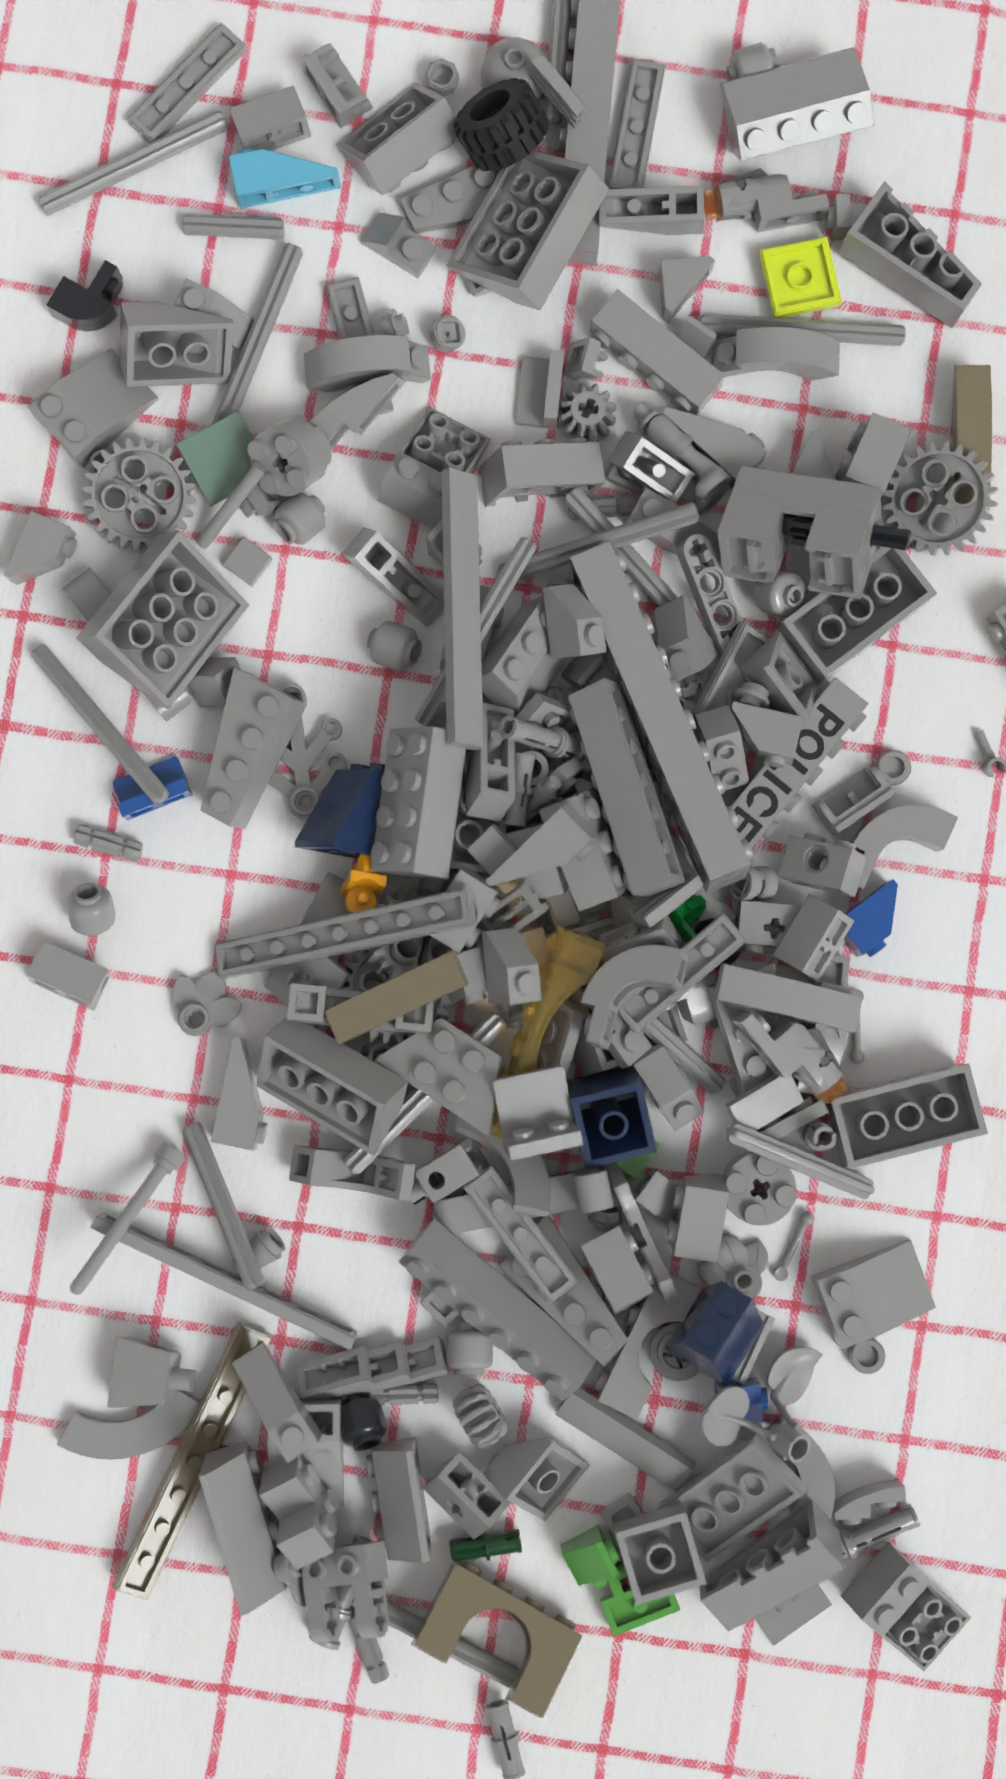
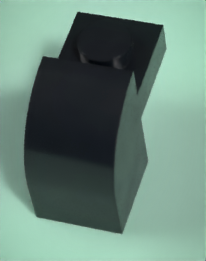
(90, 307)

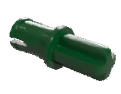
(485, 1545)

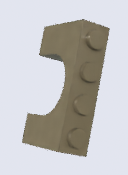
(548, 1640)

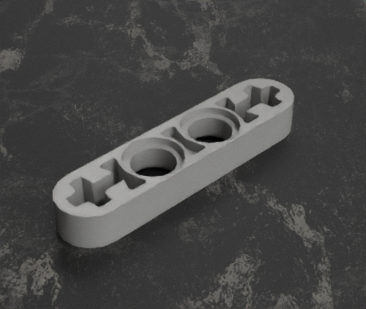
(708, 601)

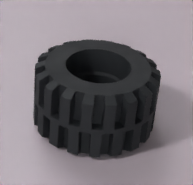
(501, 124)

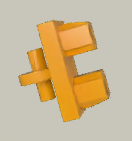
(362, 886)

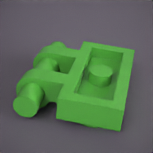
(622, 1610)

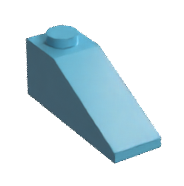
(273, 177)

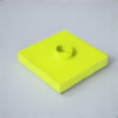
(800, 278)

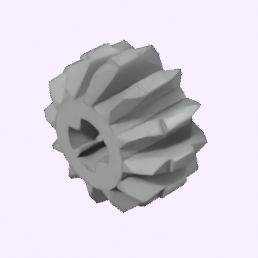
(576, 406)
(480, 1416)

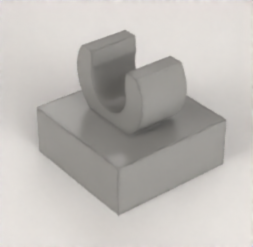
(583, 358)
(260, 502)

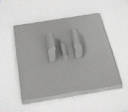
(314, 972)
(792, 1614)

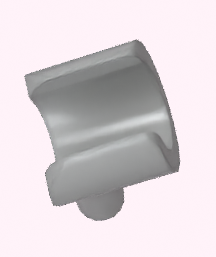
(989, 755)

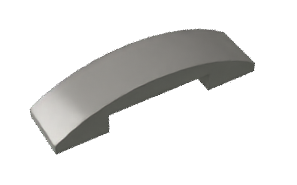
(310, 1001)

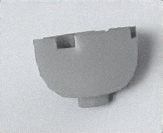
(510, 60)

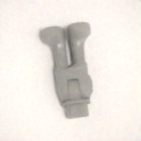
(710, 479)

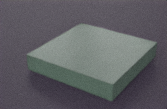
(218, 457)

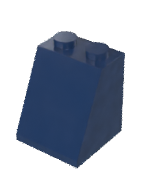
(345, 813)
(611, 1116)
(717, 1332)

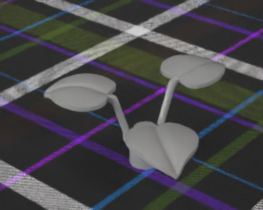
(789, 1378)

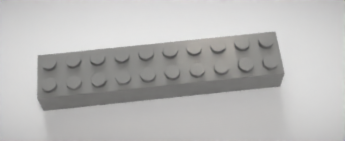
(661, 722)

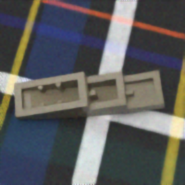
(972, 418)

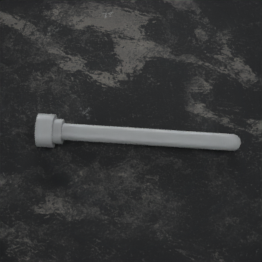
(166, 1161)

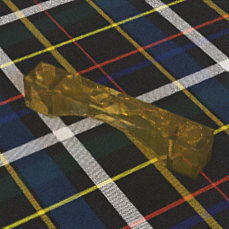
(569, 965)

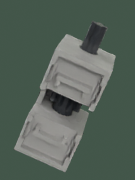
(828, 516)

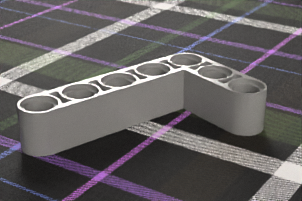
(570, 1190)

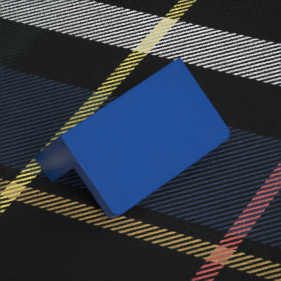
(135, 801)

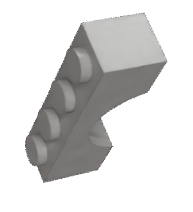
(624, 1384)

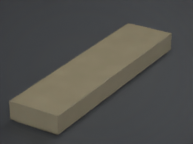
(396, 997)

